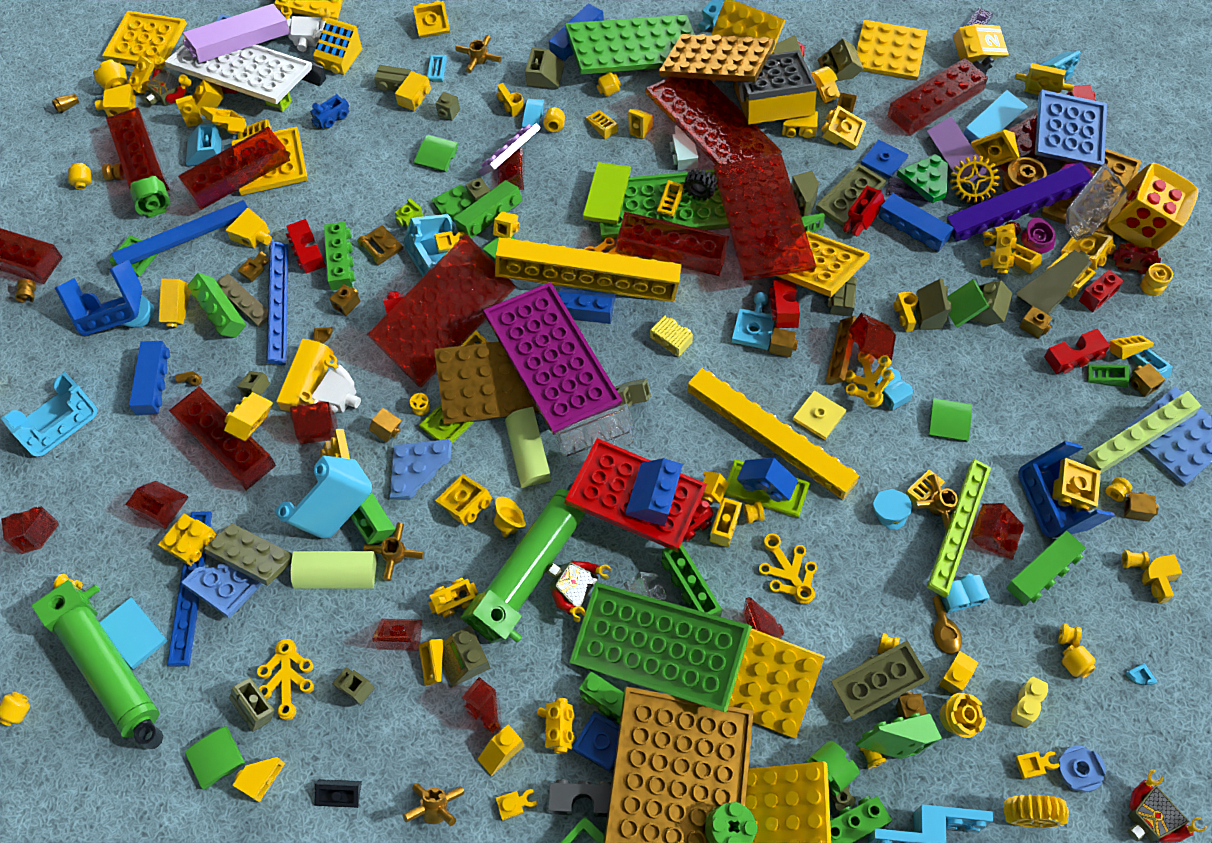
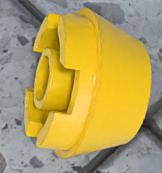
(110, 75)
(962, 715)

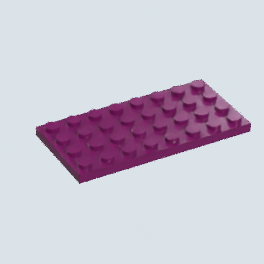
(552, 357)

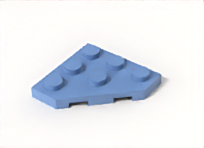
(416, 465)
(221, 587)

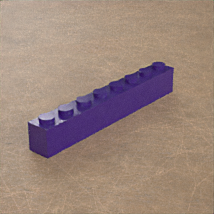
(1018, 202)

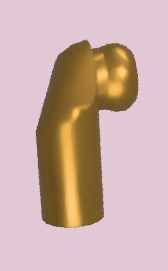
(190, 376)

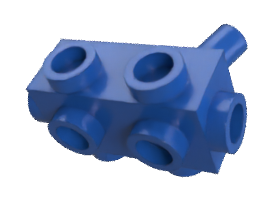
(329, 111)

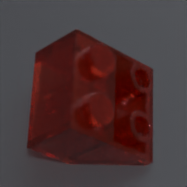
(873, 336)
(314, 422)
(156, 503)
(28, 529)
(997, 530)
(483, 703)

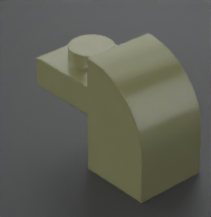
(634, 392)
(354, 685)

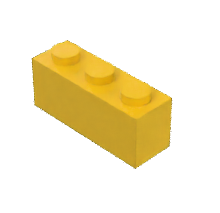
(247, 416)

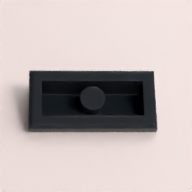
(315, 75)
(337, 793)

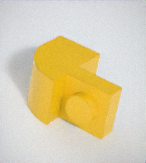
(825, 82)
(1159, 574)

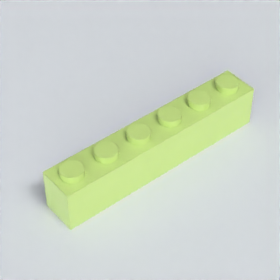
(1143, 432)

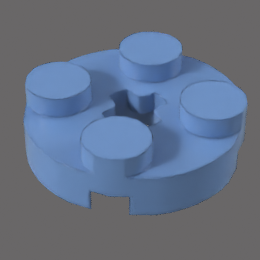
(1075, 780)

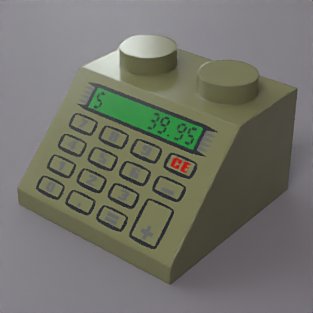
(463, 656)

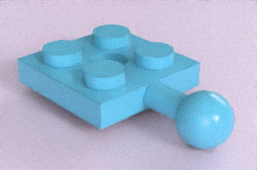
(755, 318)

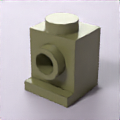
(253, 382)

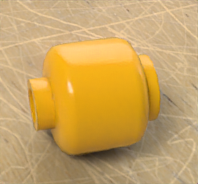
(608, 84)
(554, 119)
(79, 175)
(1078, 661)
(13, 708)

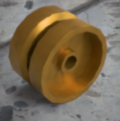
(1021, 172)

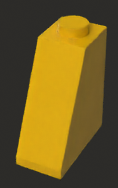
(173, 301)

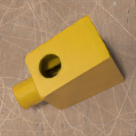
(117, 100)
(249, 230)

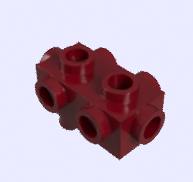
(1140, 257)

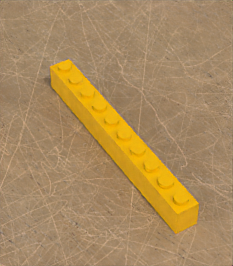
(773, 433)

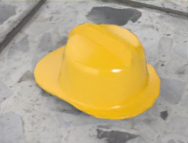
(508, 516)

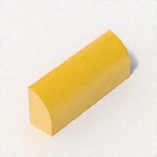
(305, 373)

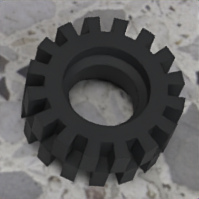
(700, 184)

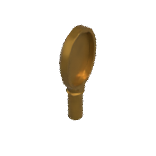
(945, 630)

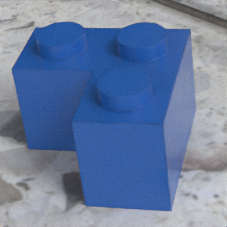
(769, 476)

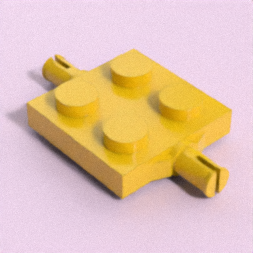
(1044, 78)

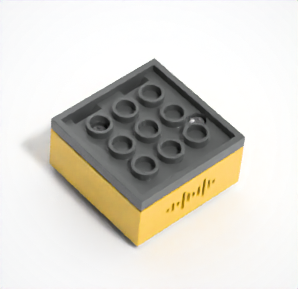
(781, 90)

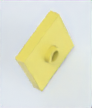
(819, 415)

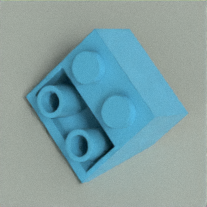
(1064, 61)
(203, 144)

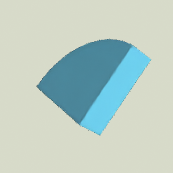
(1141, 675)

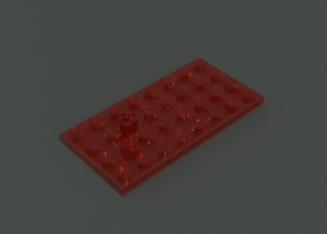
(711, 120)
(763, 218)
(440, 310)

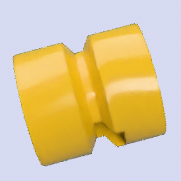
(1156, 279)

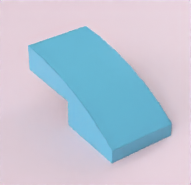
(533, 112)

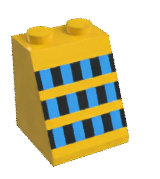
(337, 46)

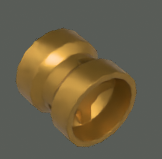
(112, 171)
(25, 290)

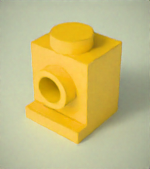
(715, 487)

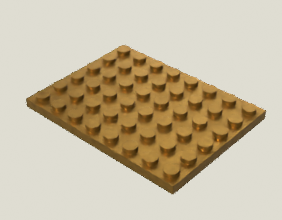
(674, 767)

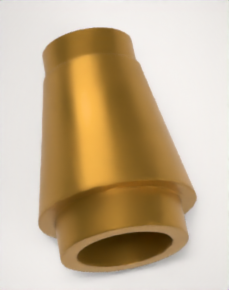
(65, 102)

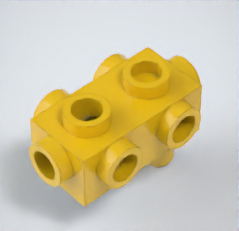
(1001, 257)
(447, 599)
(558, 723)

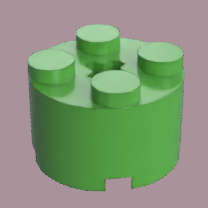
(149, 196)
(840, 770)
(740, 817)

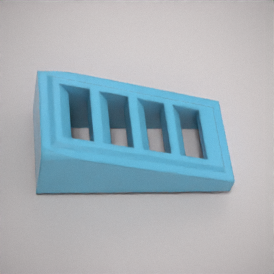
(1161, 365)

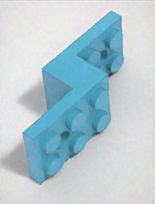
(932, 823)

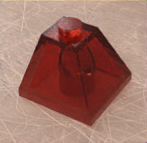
(761, 619)

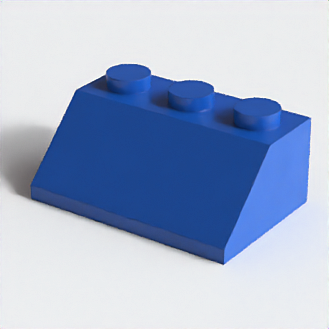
(588, 304)
(654, 490)

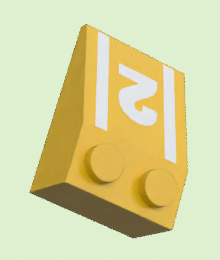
(980, 41)

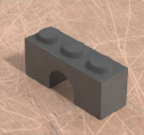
(564, 795)

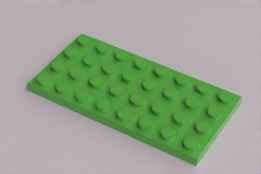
(625, 42)
(644, 196)
(661, 646)

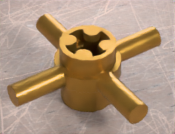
(478, 53)
(940, 502)
(393, 558)
(433, 805)

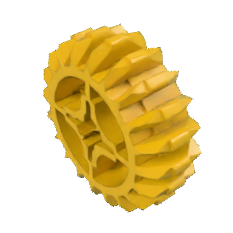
(990, 178)
(1036, 811)

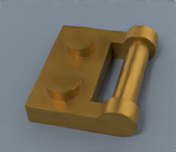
(384, 241)

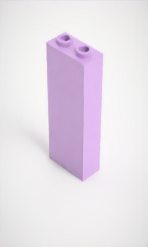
(235, 33)

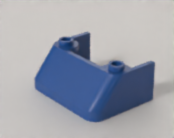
(90, 315)
(1038, 483)

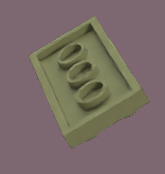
(844, 194)
(249, 554)
(880, 680)

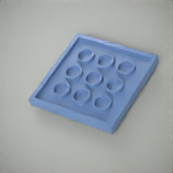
(1071, 128)
(1186, 447)

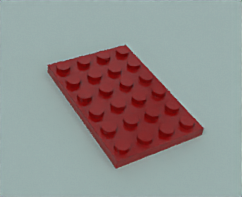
(606, 487)

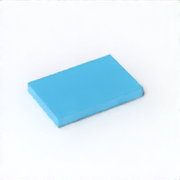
(133, 633)

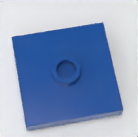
(884, 159)
(598, 741)

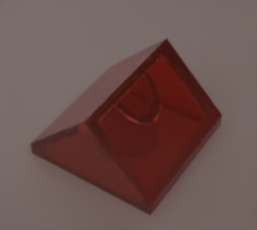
(513, 169)
(398, 634)

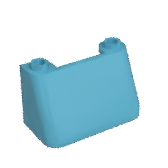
(420, 240)
(54, 419)
(331, 501)

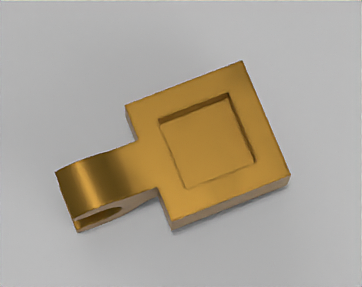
(253, 268)

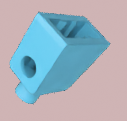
(710, 14)

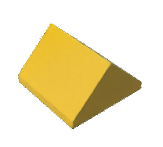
(998, 147)

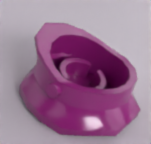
(1038, 236)

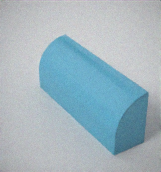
(995, 117)

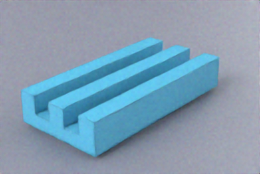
(435, 78)

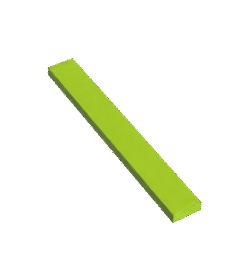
(958, 528)

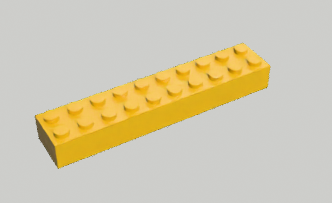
(587, 269)

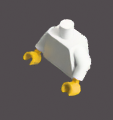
(305, 30)
(335, 387)

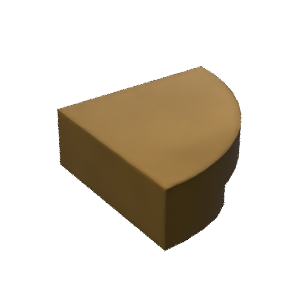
(322, 334)

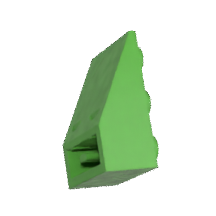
(901, 736)

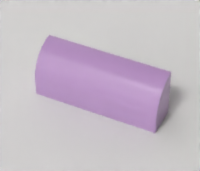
(954, 146)

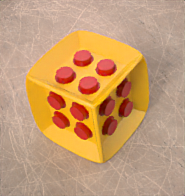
(1153, 207)

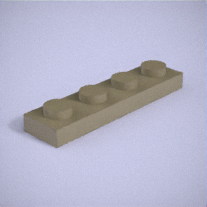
(243, 300)

